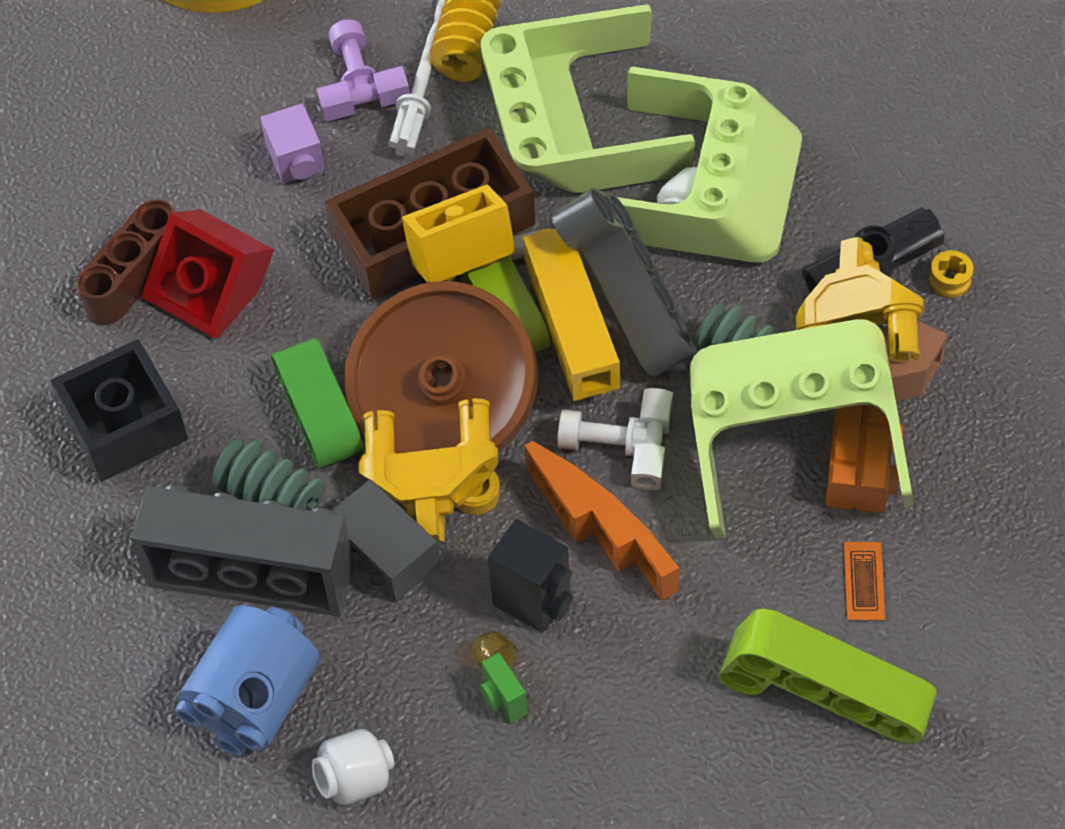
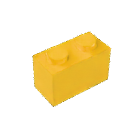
(459, 234)

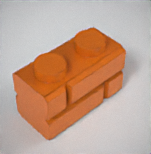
(861, 460)

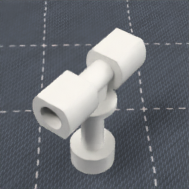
(640, 437)

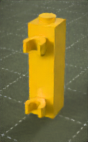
(571, 315)

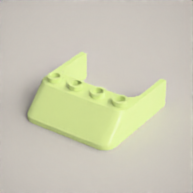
(542, 111)
(741, 174)
(789, 378)

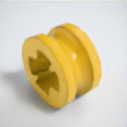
(962, 280)

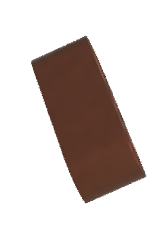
(123, 264)

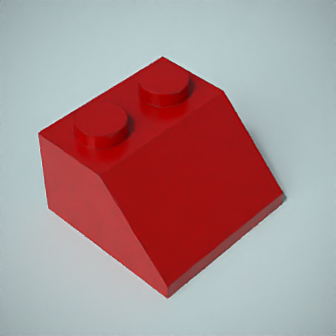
(205, 271)

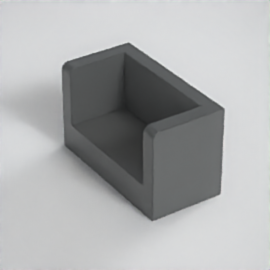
(389, 538)

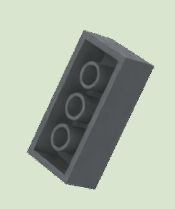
(243, 550)

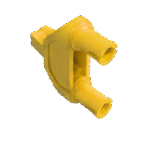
(865, 293)
(435, 479)

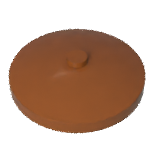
(437, 349)

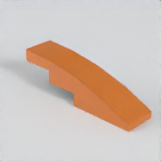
(592, 510)

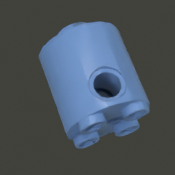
(249, 678)

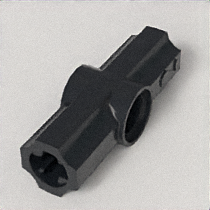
(892, 244)

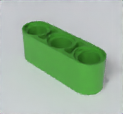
(317, 403)

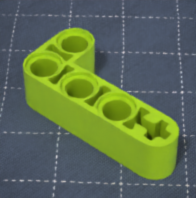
(828, 673)

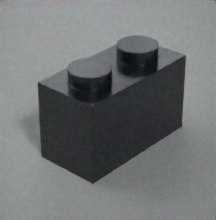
(530, 576)

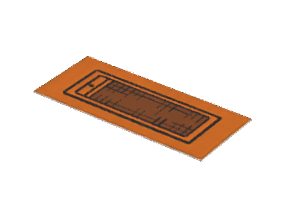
(864, 581)

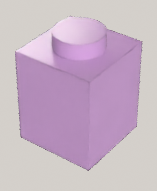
(292, 143)

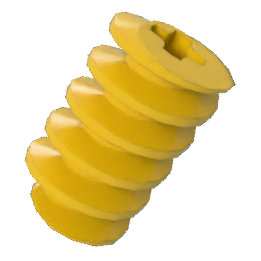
(459, 37)

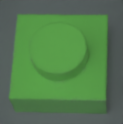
(502, 689)

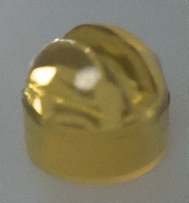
(492, 643)

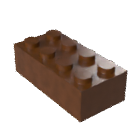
(369, 217)

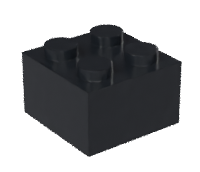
(119, 409)

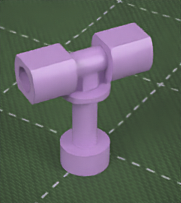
(359, 82)

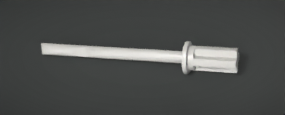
(413, 107)

